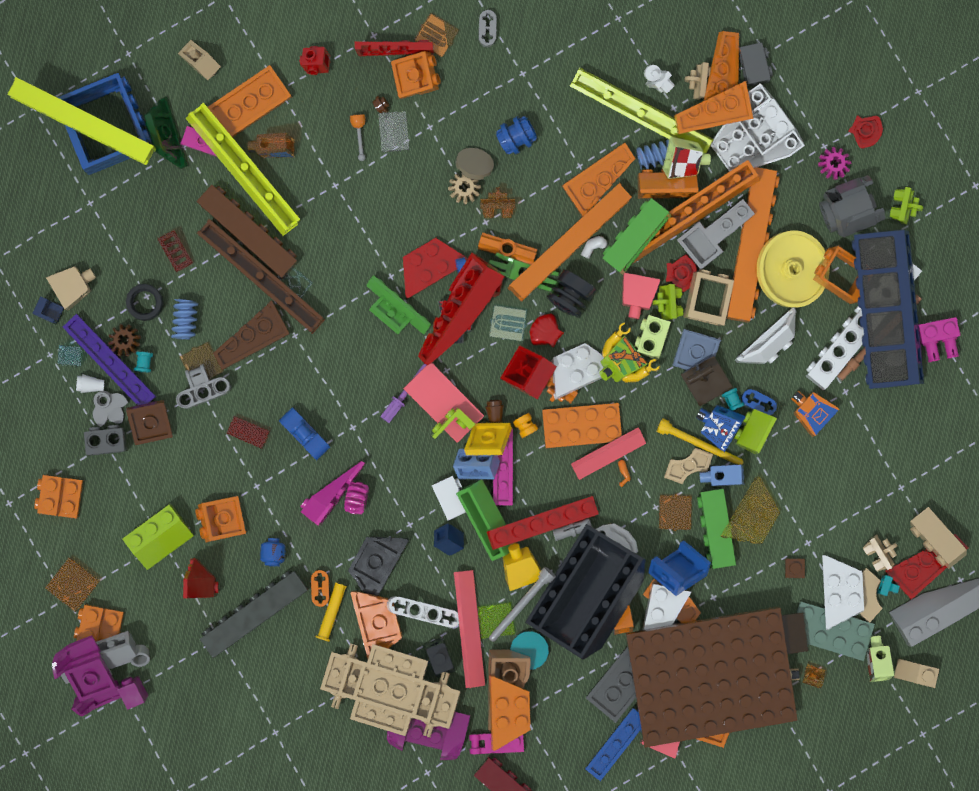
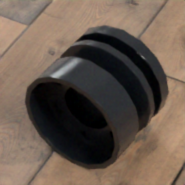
(571, 293)

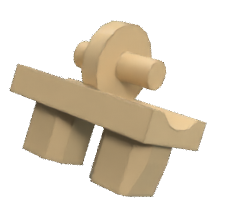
(698, 80)
(884, 561)

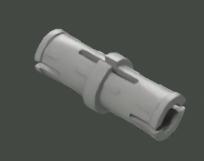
(570, 530)

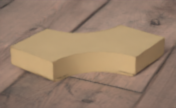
(680, 469)
(871, 605)

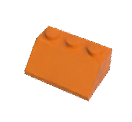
(659, 186)

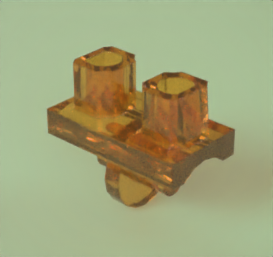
(505, 205)

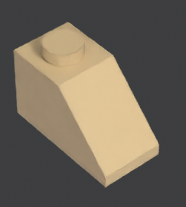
(199, 60)
(916, 673)

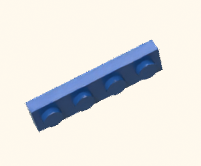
(615, 745)

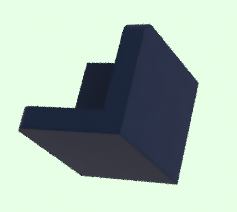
(48, 310)
(448, 539)

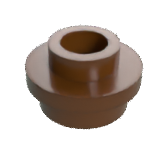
(381, 104)

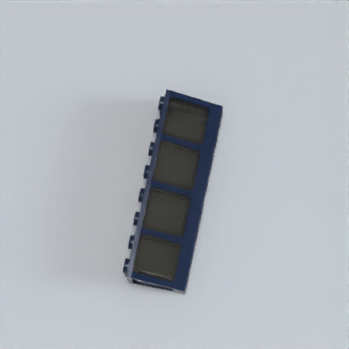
(888, 309)

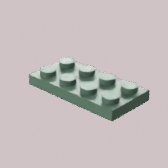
(846, 638)

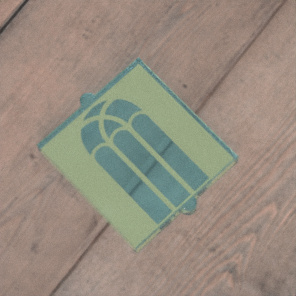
(508, 323)

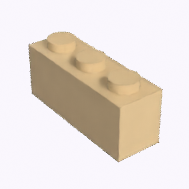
(937, 538)

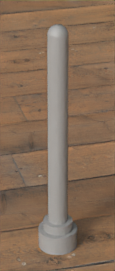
(546, 576)

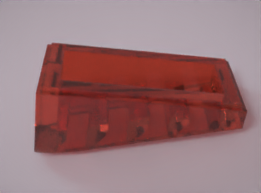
(164, 237)

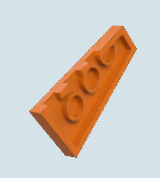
(725, 64)

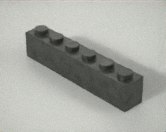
(254, 614)

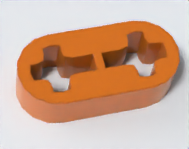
(315, 588)

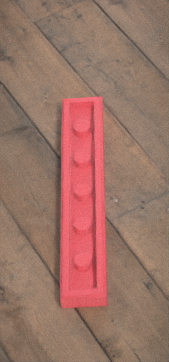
(469, 629)

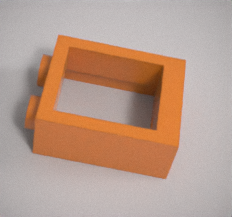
(853, 294)

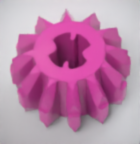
(842, 163)
(356, 498)

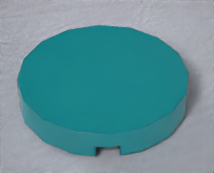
(531, 645)

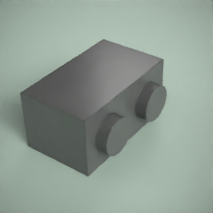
(754, 64)

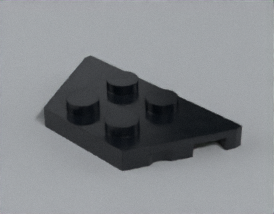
(375, 562)

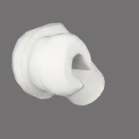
(593, 243)

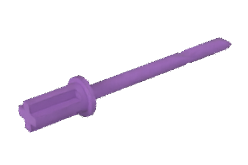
(396, 404)

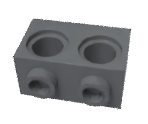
(105, 445)

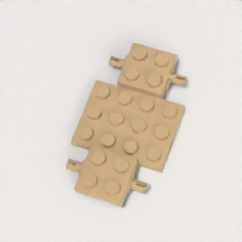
(390, 690)

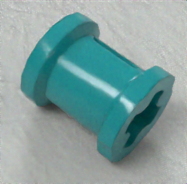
(143, 362)
(733, 399)

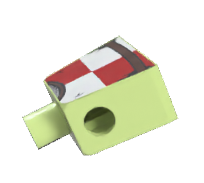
(684, 158)
(879, 668)

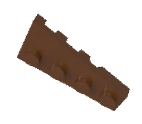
(252, 337)

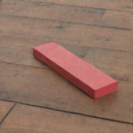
(608, 453)

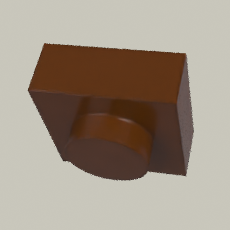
(794, 568)

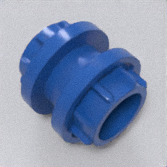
(516, 135)

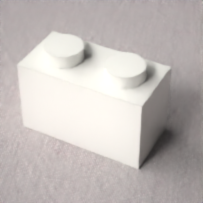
(447, 497)

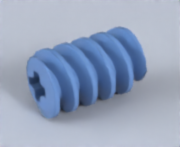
(652, 156)
(184, 319)

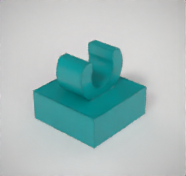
(886, 586)

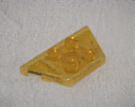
(753, 516)

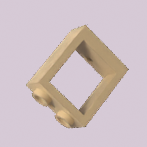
(692, 296)

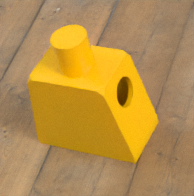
(520, 567)

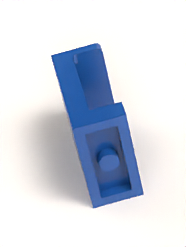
(680, 569)

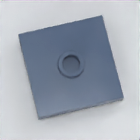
(694, 349)

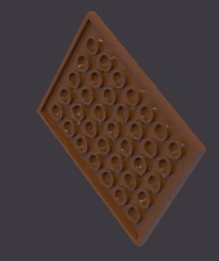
(711, 676)

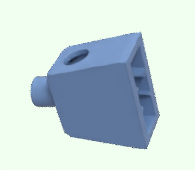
(732, 475)

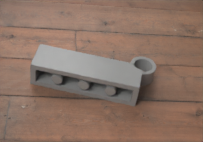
(119, 651)

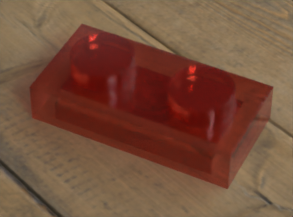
(248, 432)

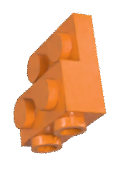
(415, 74)
(59, 496)
(220, 519)
(98, 622)

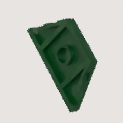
(164, 133)

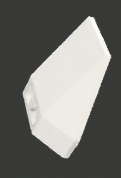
(761, 139)

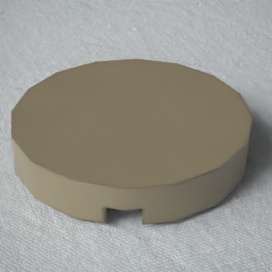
(474, 163)

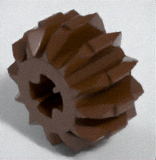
(126, 333)

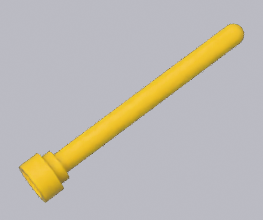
(666, 427)

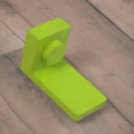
(462, 420)

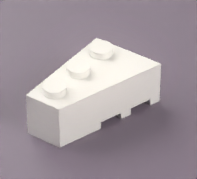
(663, 607)

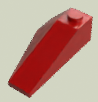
(199, 581)

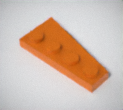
(719, 110)
(595, 180)

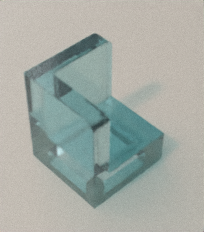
(69, 356)

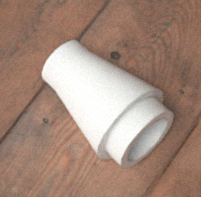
(89, 384)

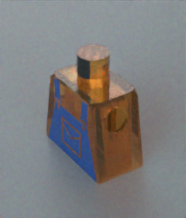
(280, 145)

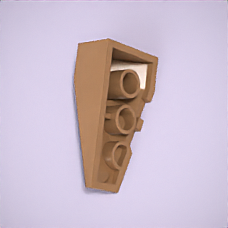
(508, 667)

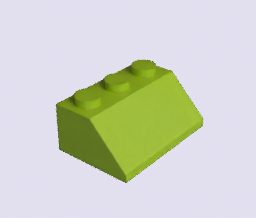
(158, 537)

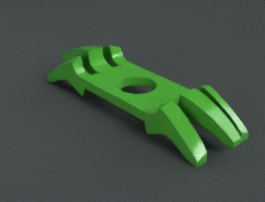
(513, 267)

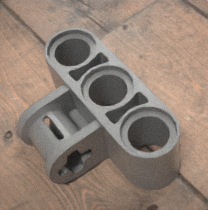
(199, 382)

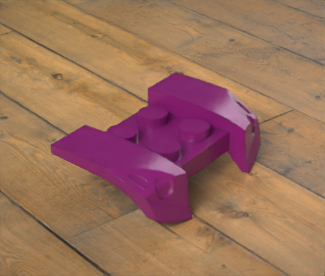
(86, 674)
(442, 738)

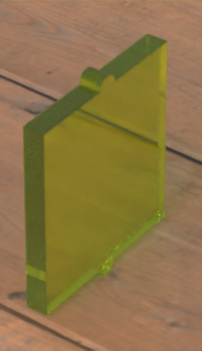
(491, 617)

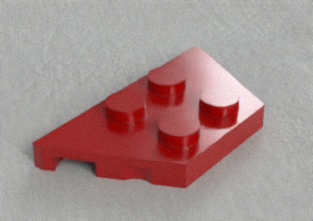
(428, 265)

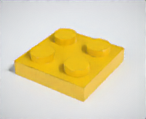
(488, 439)

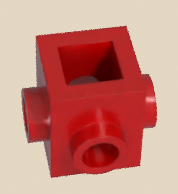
(315, 60)

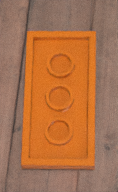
(250, 101)
(581, 425)

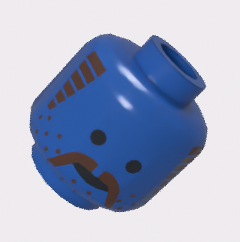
(272, 552)

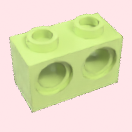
(656, 338)

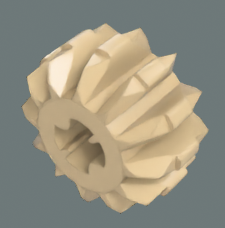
(464, 195)

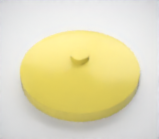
(788, 268)

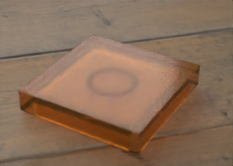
(72, 584)

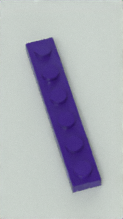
(108, 361)

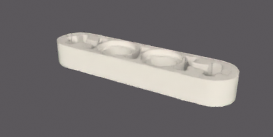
(423, 611)

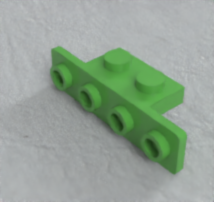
(394, 310)

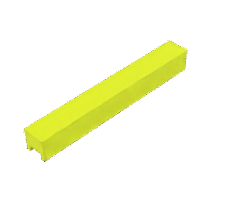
(634, 108)
(81, 121)
(243, 169)

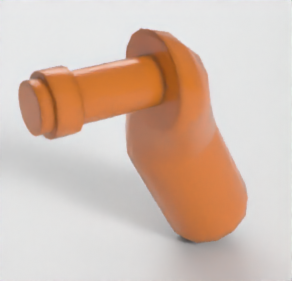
(624, 471)

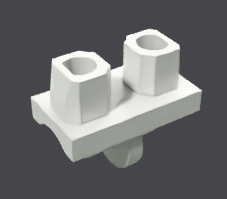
(658, 79)

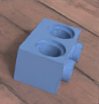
(475, 466)

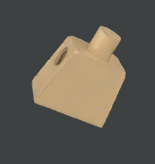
(71, 286)

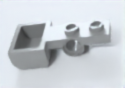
(703, 243)

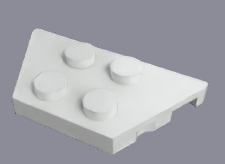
(576, 369)
(841, 591)

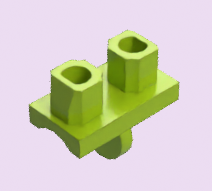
(906, 197)
(667, 302)

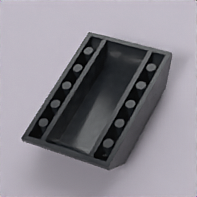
(588, 593)

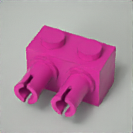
(942, 330)

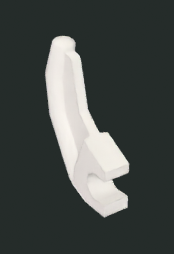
(620, 535)

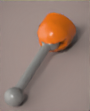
(358, 122)

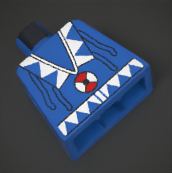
(720, 425)

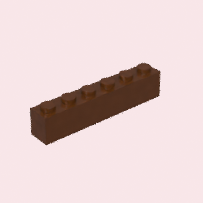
(247, 232)

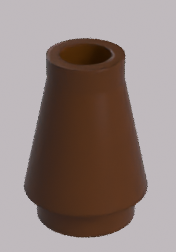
(495, 411)

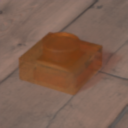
(814, 676)

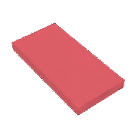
(438, 397)

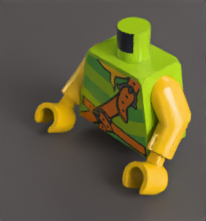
(622, 360)

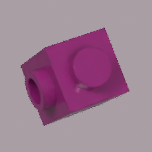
(132, 692)

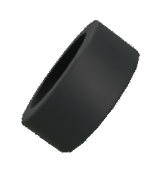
(130, 305)

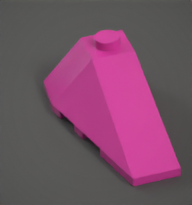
(322, 503)

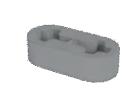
(482, 28)

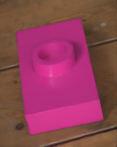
(193, 140)

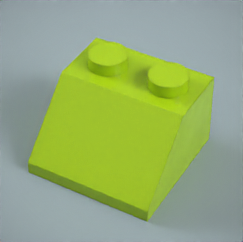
(755, 431)

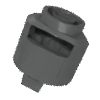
(850, 207)

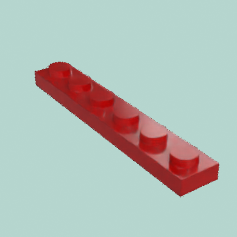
(542, 522)

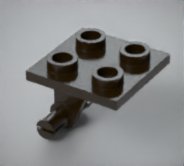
(706, 380)

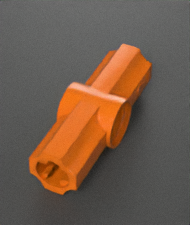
(495, 244)

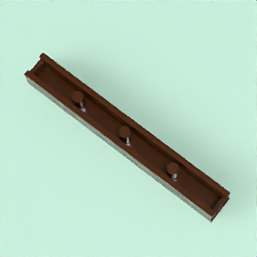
(261, 276)

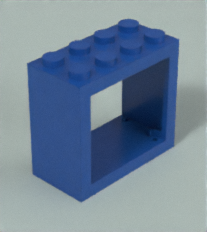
(93, 92)

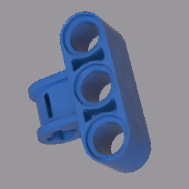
(304, 433)

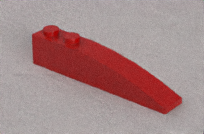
(468, 298)

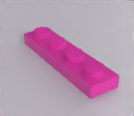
(504, 477)

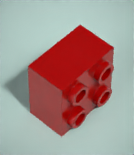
(528, 372)

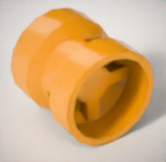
(525, 425)

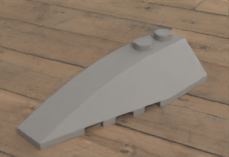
(935, 611)

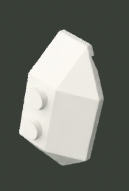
(771, 342)

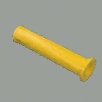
(331, 612)

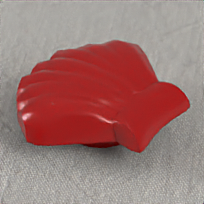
(866, 131)
(681, 272)
(545, 331)

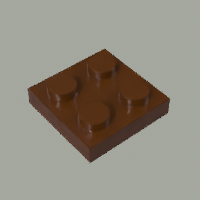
(149, 422)

